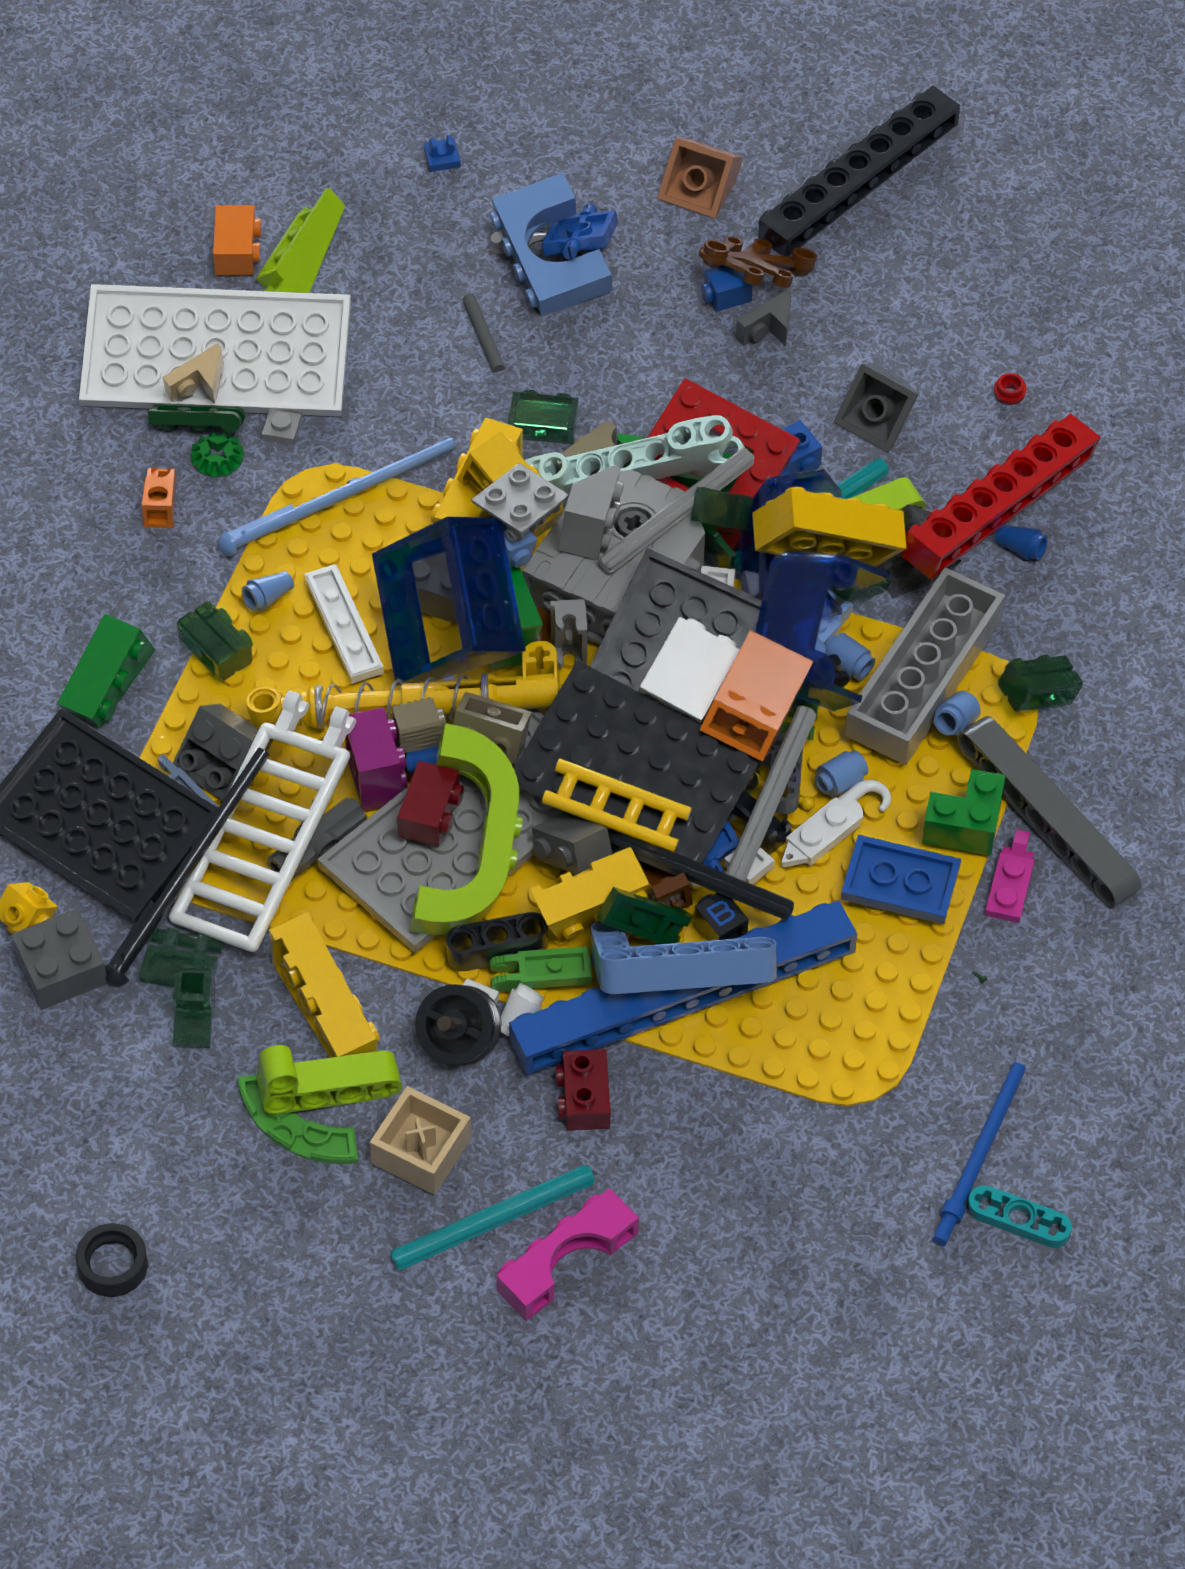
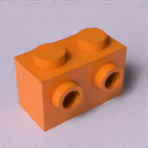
(235, 240)

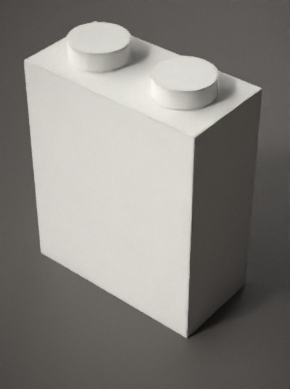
(690, 669)

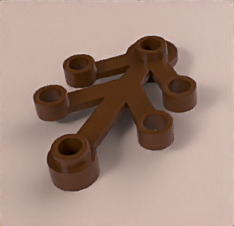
(758, 257)

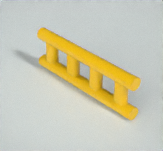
(607, 785)

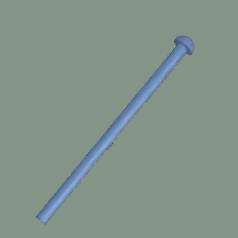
(231, 540)

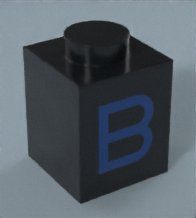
(719, 918)

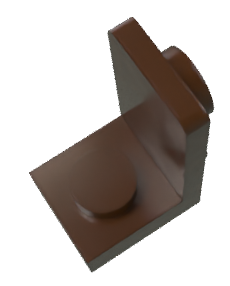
(668, 888)

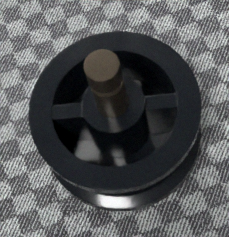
(458, 1024)

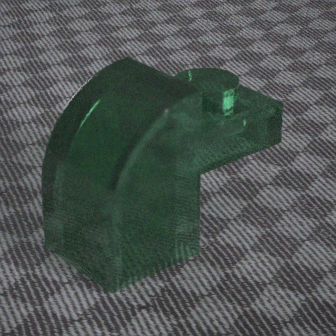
(722, 510)
(194, 1006)

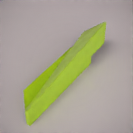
(303, 247)

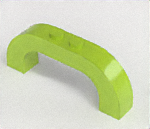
(486, 765)

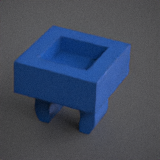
(442, 154)

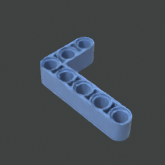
(678, 965)

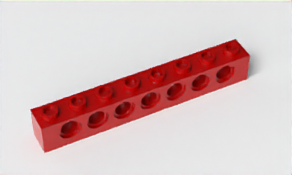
(999, 495)

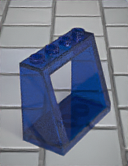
(480, 592)

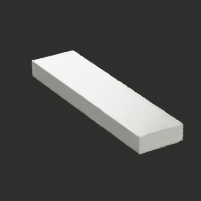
(343, 624)

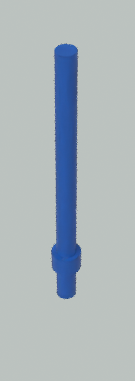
(954, 1208)

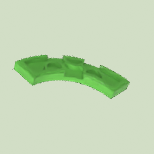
(297, 1135)

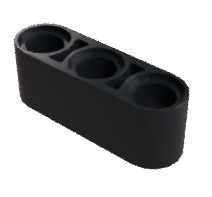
(479, 939)

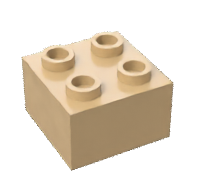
(420, 1140)

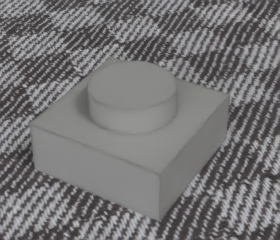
(282, 426)

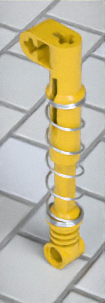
(520, 691)

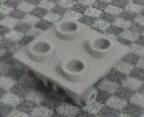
(520, 501)

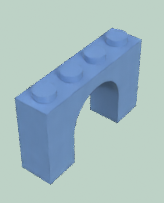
(549, 284)

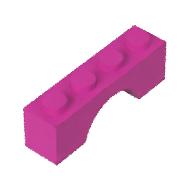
(601, 1225)

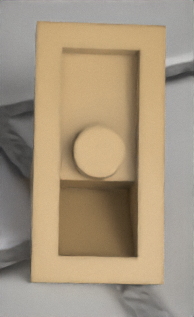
(202, 371)

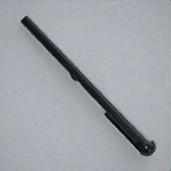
(155, 911)

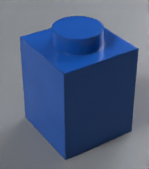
(725, 288)

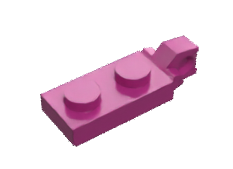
(1011, 880)

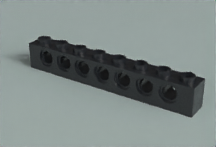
(859, 171)

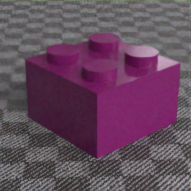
(375, 759)

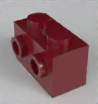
(429, 804)
(585, 1090)

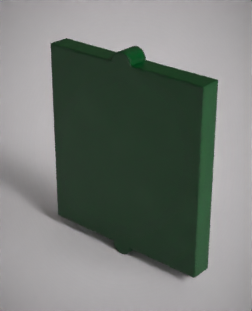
(716, 550)

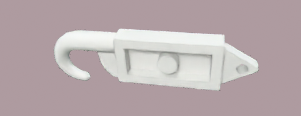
(831, 824)

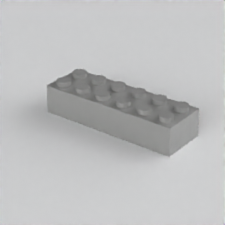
(925, 665)

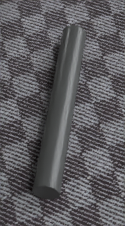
(483, 333)

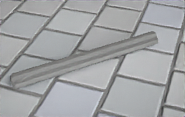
(674, 512)
(771, 793)

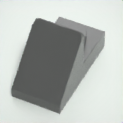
(769, 316)

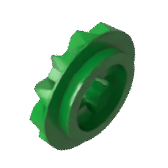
(217, 465)

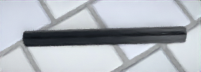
(704, 875)

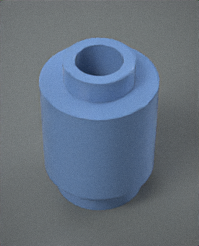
(854, 657)
(957, 713)
(841, 773)

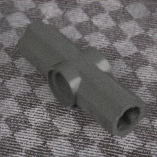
(330, 830)

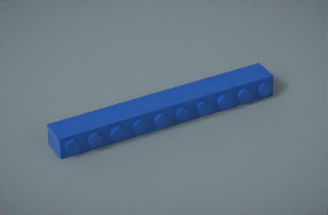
(605, 1018)

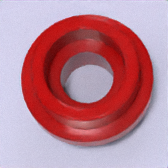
(1013, 381)

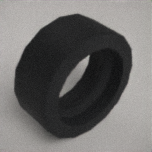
(115, 1285)

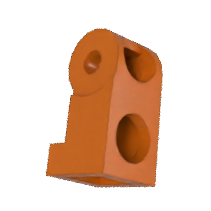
(159, 498)

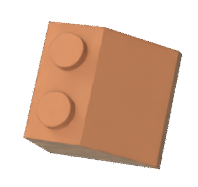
(699, 176)

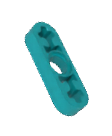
(1013, 1203)

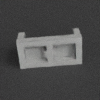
(569, 629)

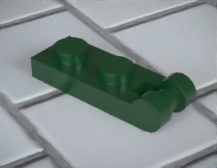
(199, 417)
(643, 917)

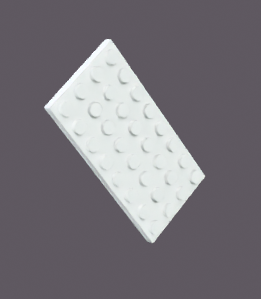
(275, 347)

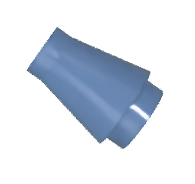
(264, 591)

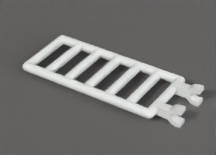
(282, 731)

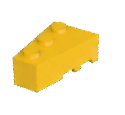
(491, 462)
(579, 898)

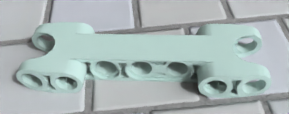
(684, 447)

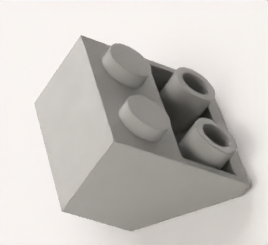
(591, 513)

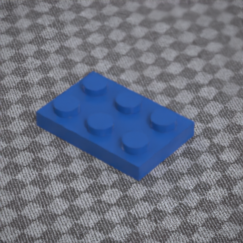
(901, 879)

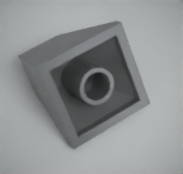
(876, 406)

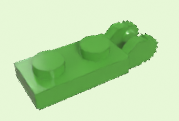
(542, 968)

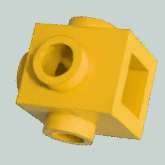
(25, 906)

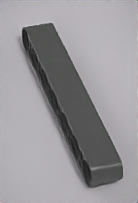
(1050, 812)

